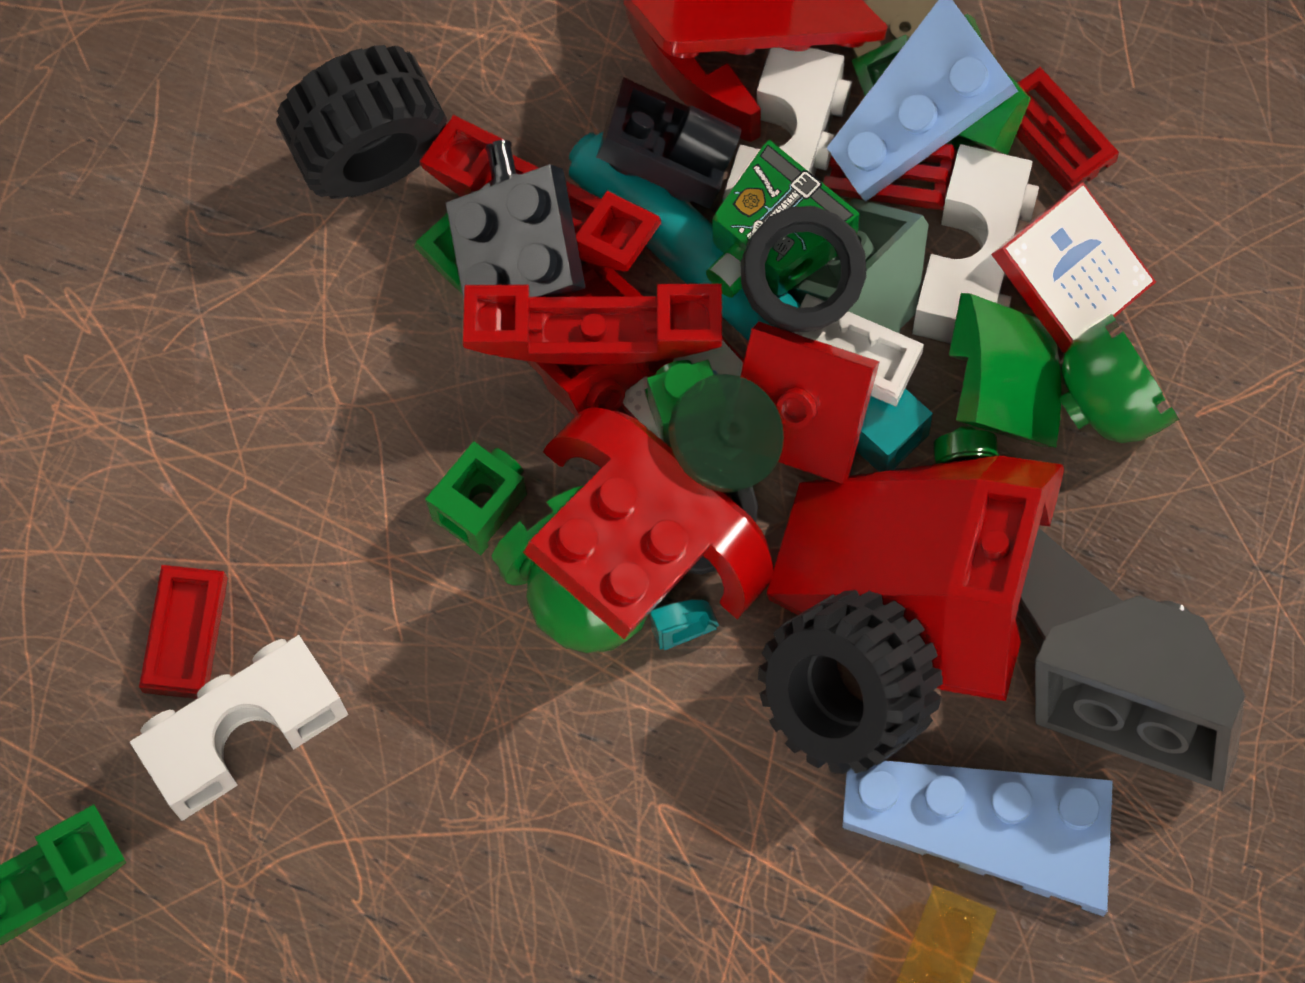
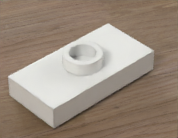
(858, 335)

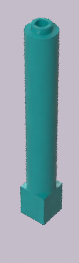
(688, 250)

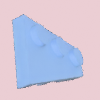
(921, 101)

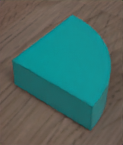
(682, 622)

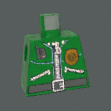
(766, 188)

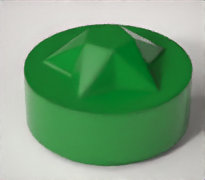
(965, 444)

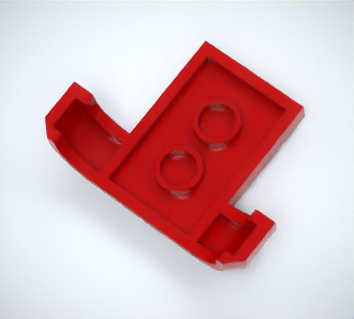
(642, 526)

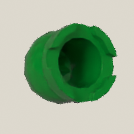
(550, 604)

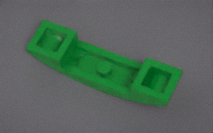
(56, 871)

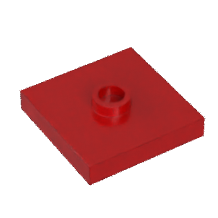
(818, 394)

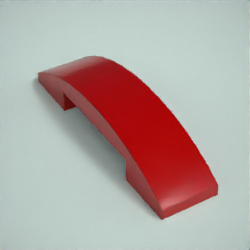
(715, 93)
(607, 229)
(592, 329)

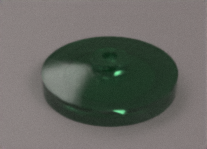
(726, 433)

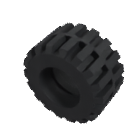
(360, 121)
(816, 705)

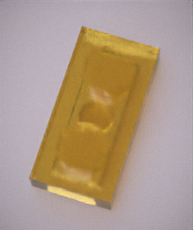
(947, 940)

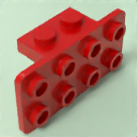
(743, 26)

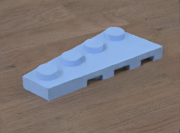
(1006, 824)

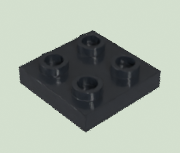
(667, 143)

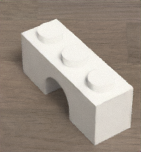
(800, 95)
(986, 200)
(187, 746)

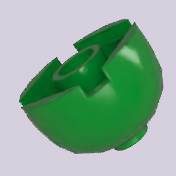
(1112, 386)

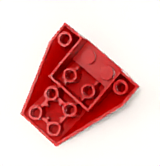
(939, 543)

